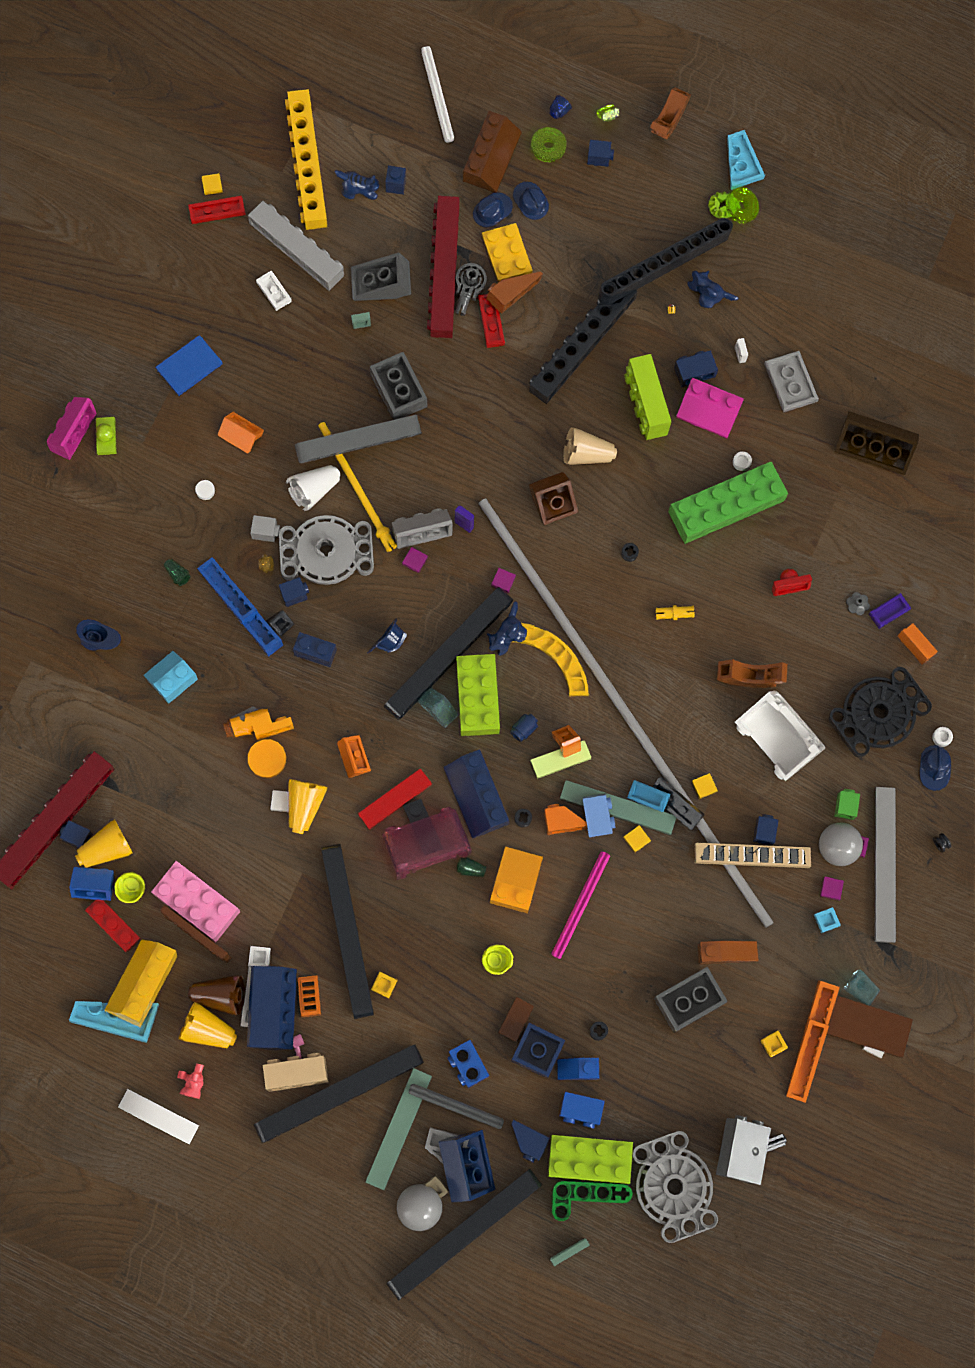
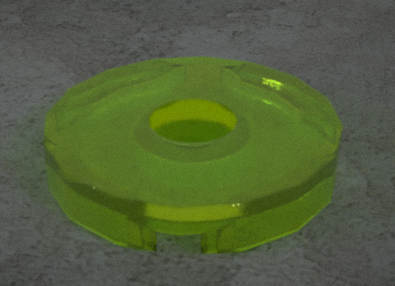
(551, 135)
(749, 200)

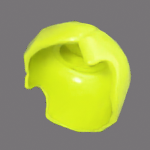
(129, 887)
(497, 959)

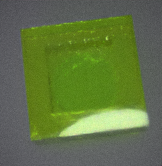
(608, 113)

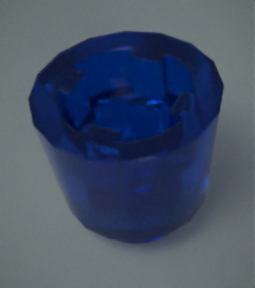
(559, 107)

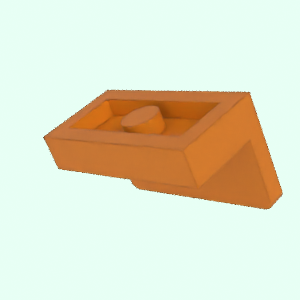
(239, 432)
(917, 643)

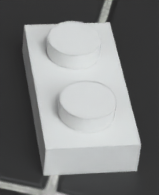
(273, 290)

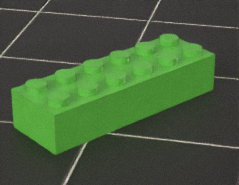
(728, 502)

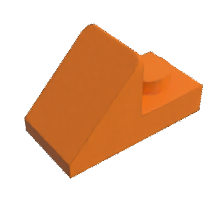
(568, 740)

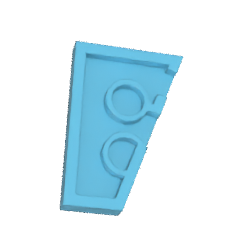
(743, 162)

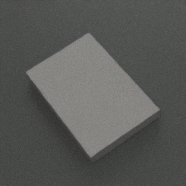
(791, 381)

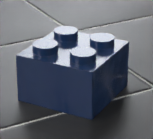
(538, 1050)

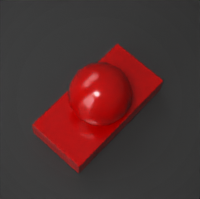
(791, 583)

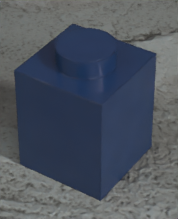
(600, 153)
(395, 180)
(294, 591)
(765, 830)
(74, 834)

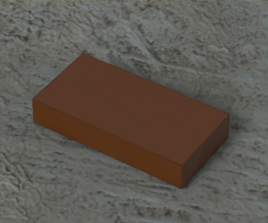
(516, 1019)

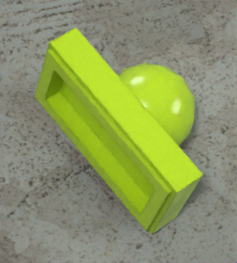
(106, 435)

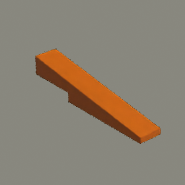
(812, 1041)

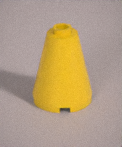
(303, 804)
(104, 846)
(206, 1028)

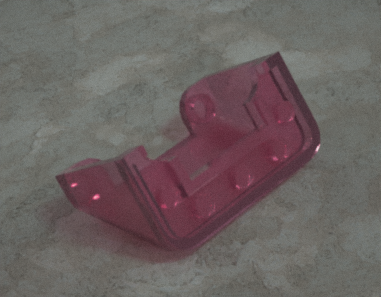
(426, 842)

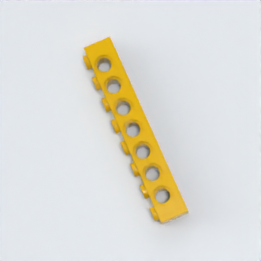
(301, 101)

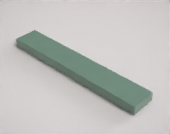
(622, 808)
(397, 1132)

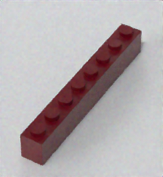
(444, 267)
(48, 823)

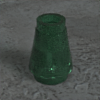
(177, 572)
(470, 867)

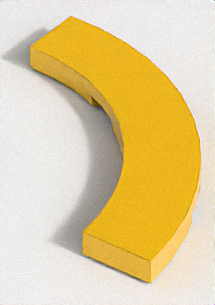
(561, 655)

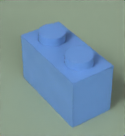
(598, 815)

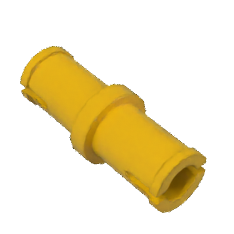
(675, 612)

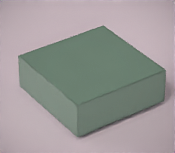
(361, 320)

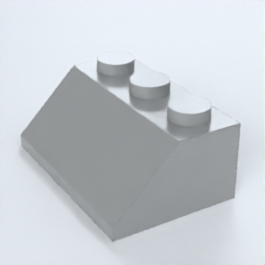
(422, 528)

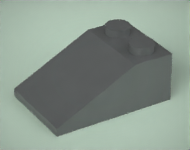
(381, 278)

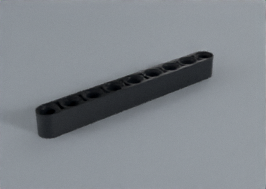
(717, 232)
(447, 653)
(347, 931)
(338, 1093)
(464, 1234)

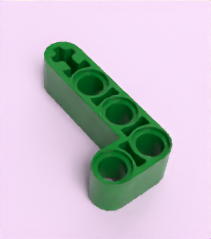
(590, 1197)

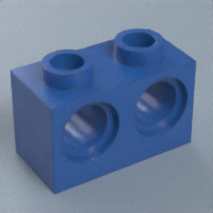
(472, 1062)

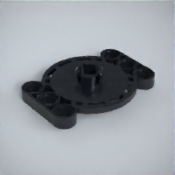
(881, 696)

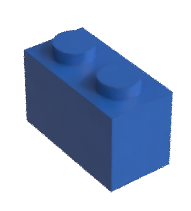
(92, 883)
(581, 1109)

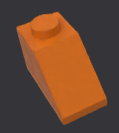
(562, 820)

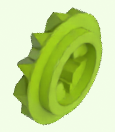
(714, 204)

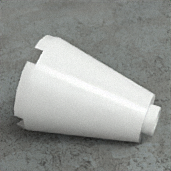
(312, 485)

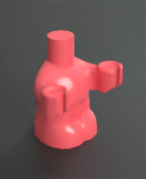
(193, 1082)

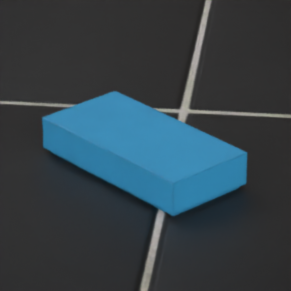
(648, 796)

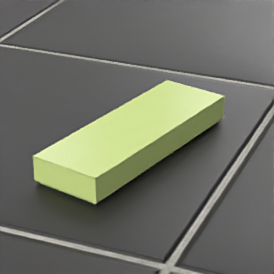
(555, 761)

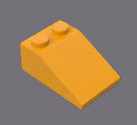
(516, 880)

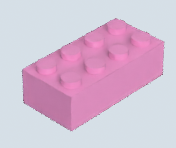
(195, 901)

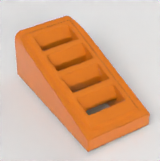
(310, 1012)

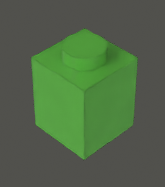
(847, 804)

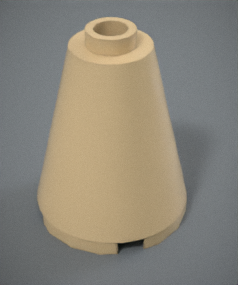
(587, 448)

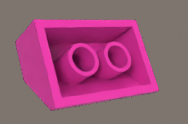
(709, 408)
(72, 427)

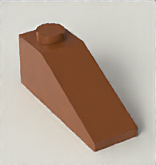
(511, 290)
(727, 952)

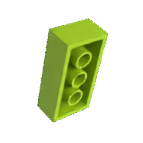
(648, 397)
(478, 695)
(590, 1159)

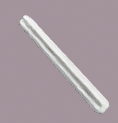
(437, 94)

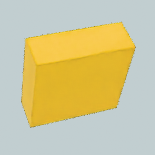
(212, 184)
(704, 786)
(637, 839)
(384, 985)
(774, 1044)

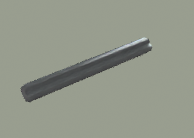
(456, 1106)

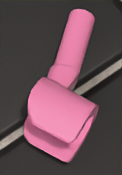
(298, 1041)

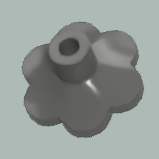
(855, 606)

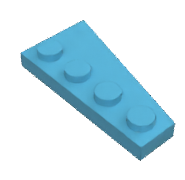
(93, 1016)

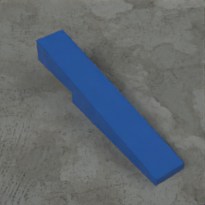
(240, 606)

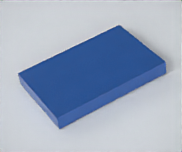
(189, 365)

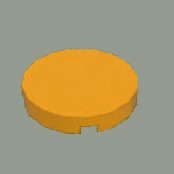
(267, 758)

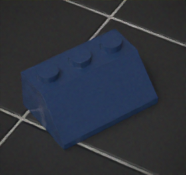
(467, 1168)

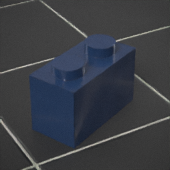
(699, 366)
(314, 649)

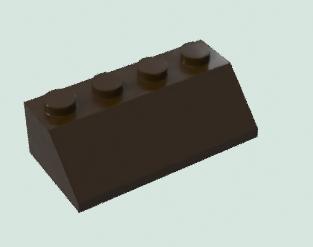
(877, 443)

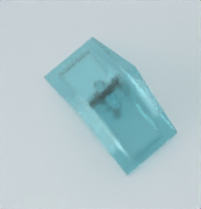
(438, 707)
(862, 987)

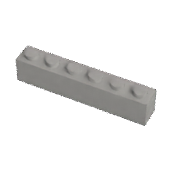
(296, 245)

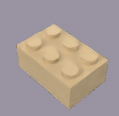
(295, 1072)

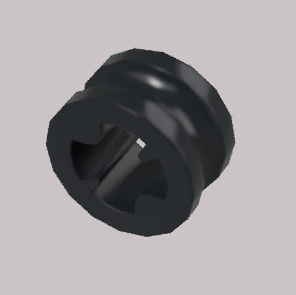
(635, 550)
(517, 817)
(942, 842)
(603, 1026)

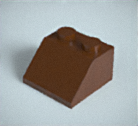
(554, 498)

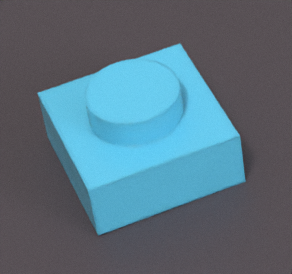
(827, 920)

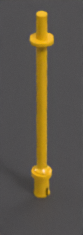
(382, 531)

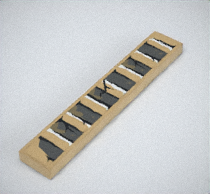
(752, 855)

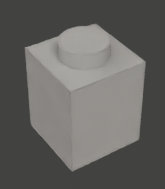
(264, 528)

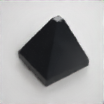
(280, 623)

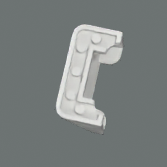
(780, 734)

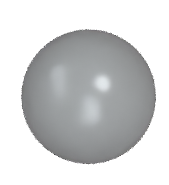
(840, 844)
(419, 1207)

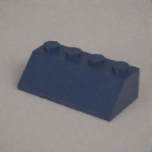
(476, 794)
(271, 1008)

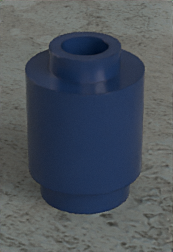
(524, 727)

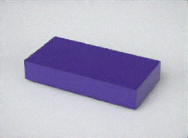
(464, 519)
(889, 611)

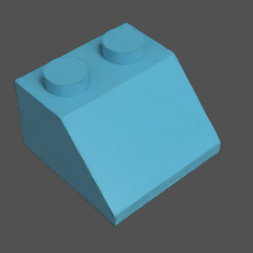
(171, 676)

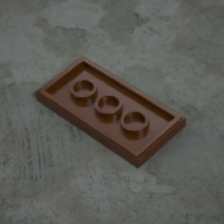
(195, 934)
(869, 1026)

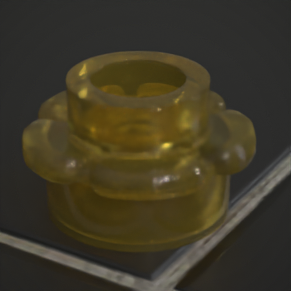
(266, 563)

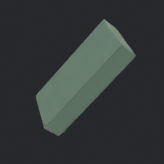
(570, 1251)

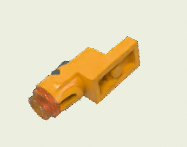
(256, 721)

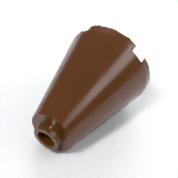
(220, 994)

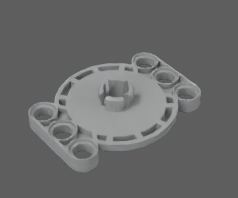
(339, 560)
(693, 1190)

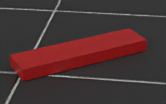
(394, 799)

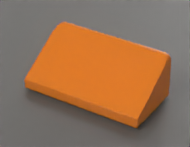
(353, 756)

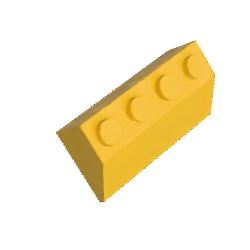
(141, 982)

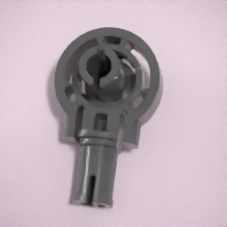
(469, 284)

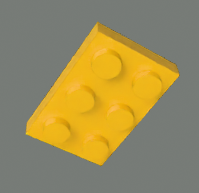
(506, 252)

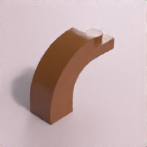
(671, 113)
(752, 676)

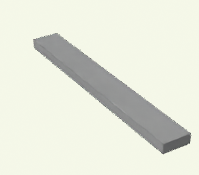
(885, 865)

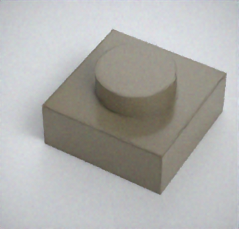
(438, 1185)

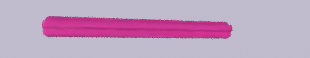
(580, 905)

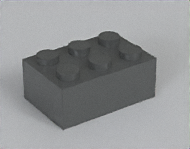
(398, 386)
(690, 1000)

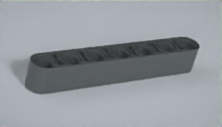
(357, 439)

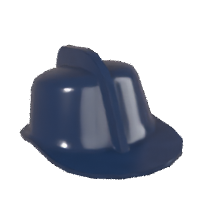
(531, 200)
(492, 209)
(97, 636)
(391, 639)
(935, 768)

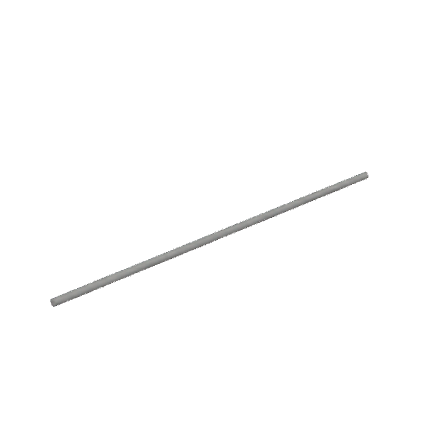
(616, 699)

